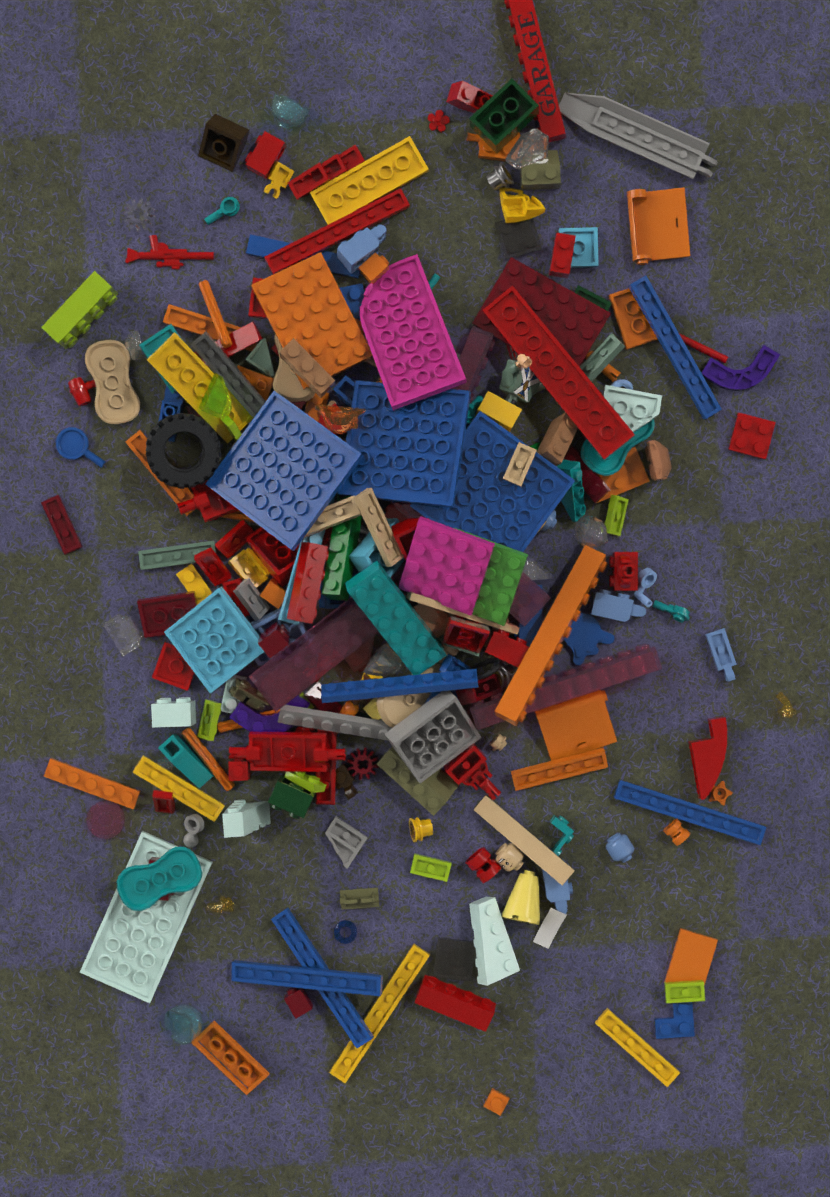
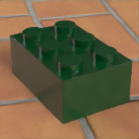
(504, 115)
(291, 798)

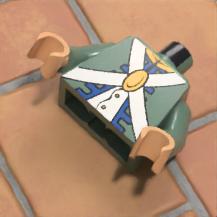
(519, 380)

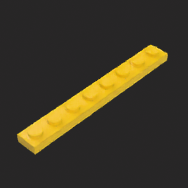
(381, 1010)

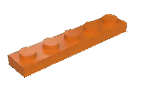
(196, 323)
(138, 446)
(559, 769)
(92, 783)

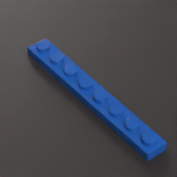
(674, 347)
(399, 685)
(690, 812)
(310, 958)
(307, 978)

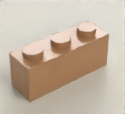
(307, 368)
(557, 439)

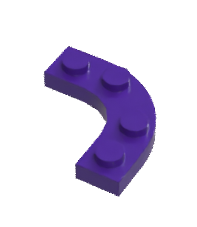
(741, 379)
(258, 722)

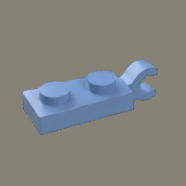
(721, 652)

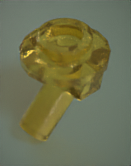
(786, 710)
(225, 905)

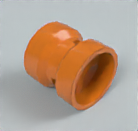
(676, 832)

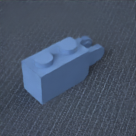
(360, 247)
(615, 607)
(556, 892)

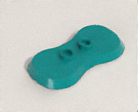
(616, 460)
(145, 884)

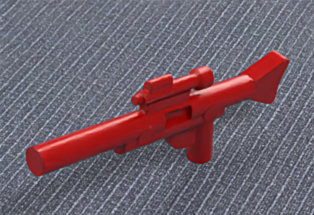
(171, 257)

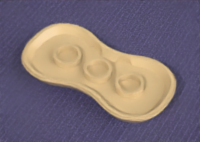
(109, 366)
(287, 383)
(397, 708)

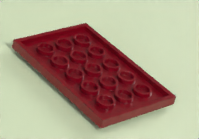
(566, 314)

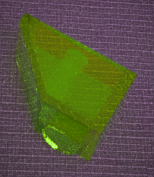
(217, 399)

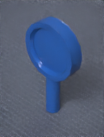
(74, 444)

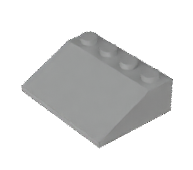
(433, 735)

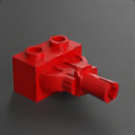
(624, 571)
(470, 768)

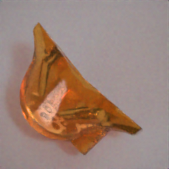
(339, 418)

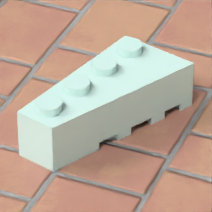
(244, 817)
(492, 943)

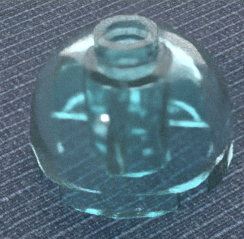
(288, 111)
(184, 1023)

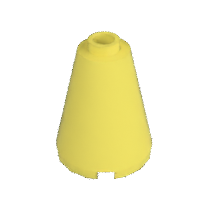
(524, 900)

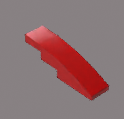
(325, 172)

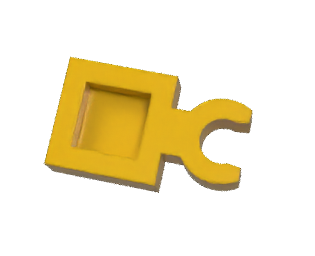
(279, 177)

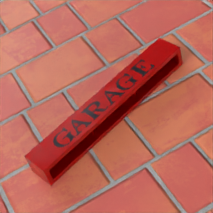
(536, 67)

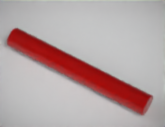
(704, 349)

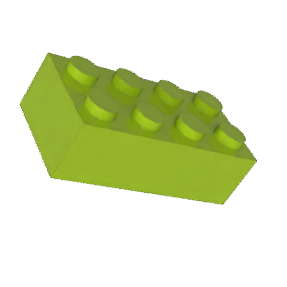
(80, 310)

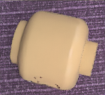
(509, 857)

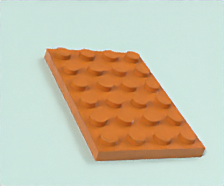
(310, 308)

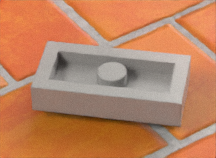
(251, 599)

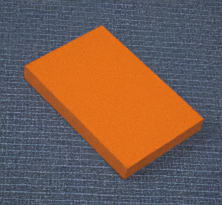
(631, 320)
(691, 957)

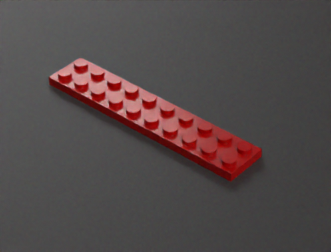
(559, 373)

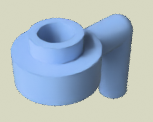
(646, 579)

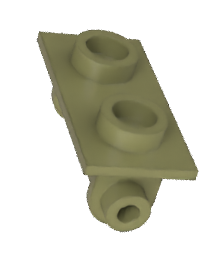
(244, 689)
(359, 898)

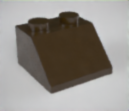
(223, 142)

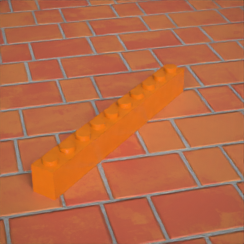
(550, 636)

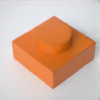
(496, 1101)

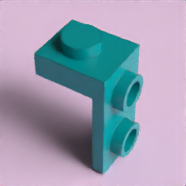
(562, 824)

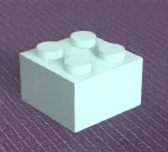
(173, 713)

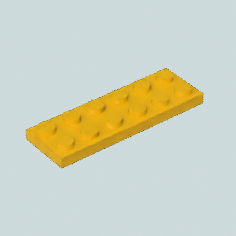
(370, 180)
(191, 380)

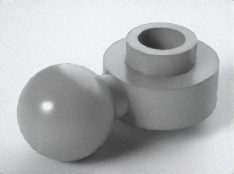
(191, 839)

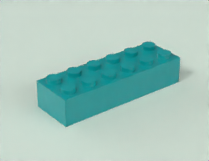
(395, 618)

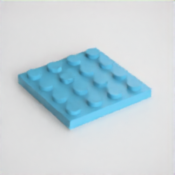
(215, 639)

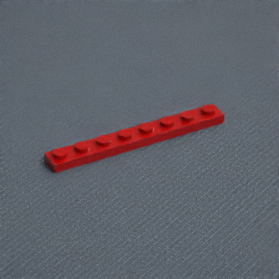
(337, 231)

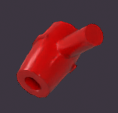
(80, 390)

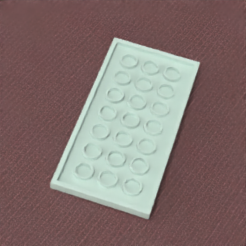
(137, 945)

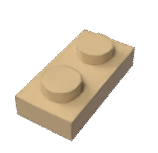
(519, 464)

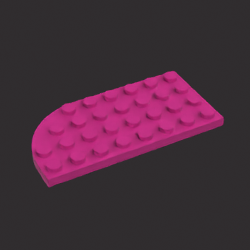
(408, 335)

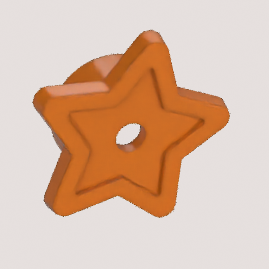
(724, 793)

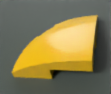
(519, 206)

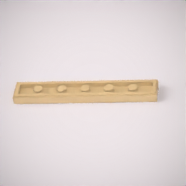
(435, 604)
(524, 840)

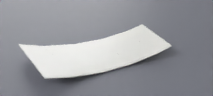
(549, 928)

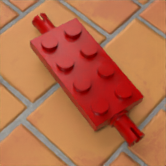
(208, 502)
(287, 752)

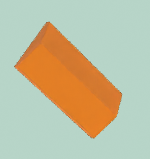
(232, 1056)

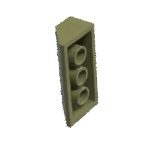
(430, 793)

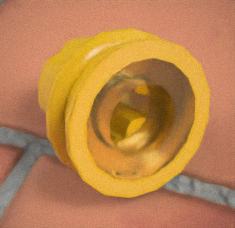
(420, 828)

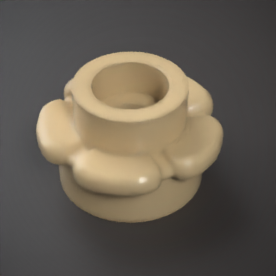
(499, 743)

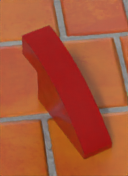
(709, 756)

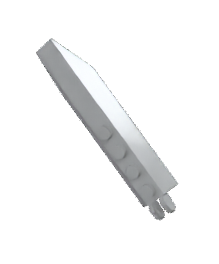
(638, 133)

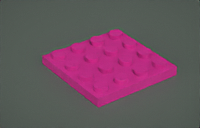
(446, 565)

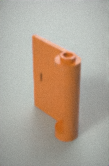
(654, 225)
(576, 725)

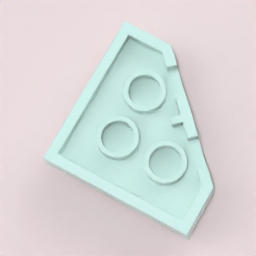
(633, 406)

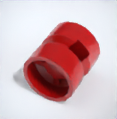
(479, 859)

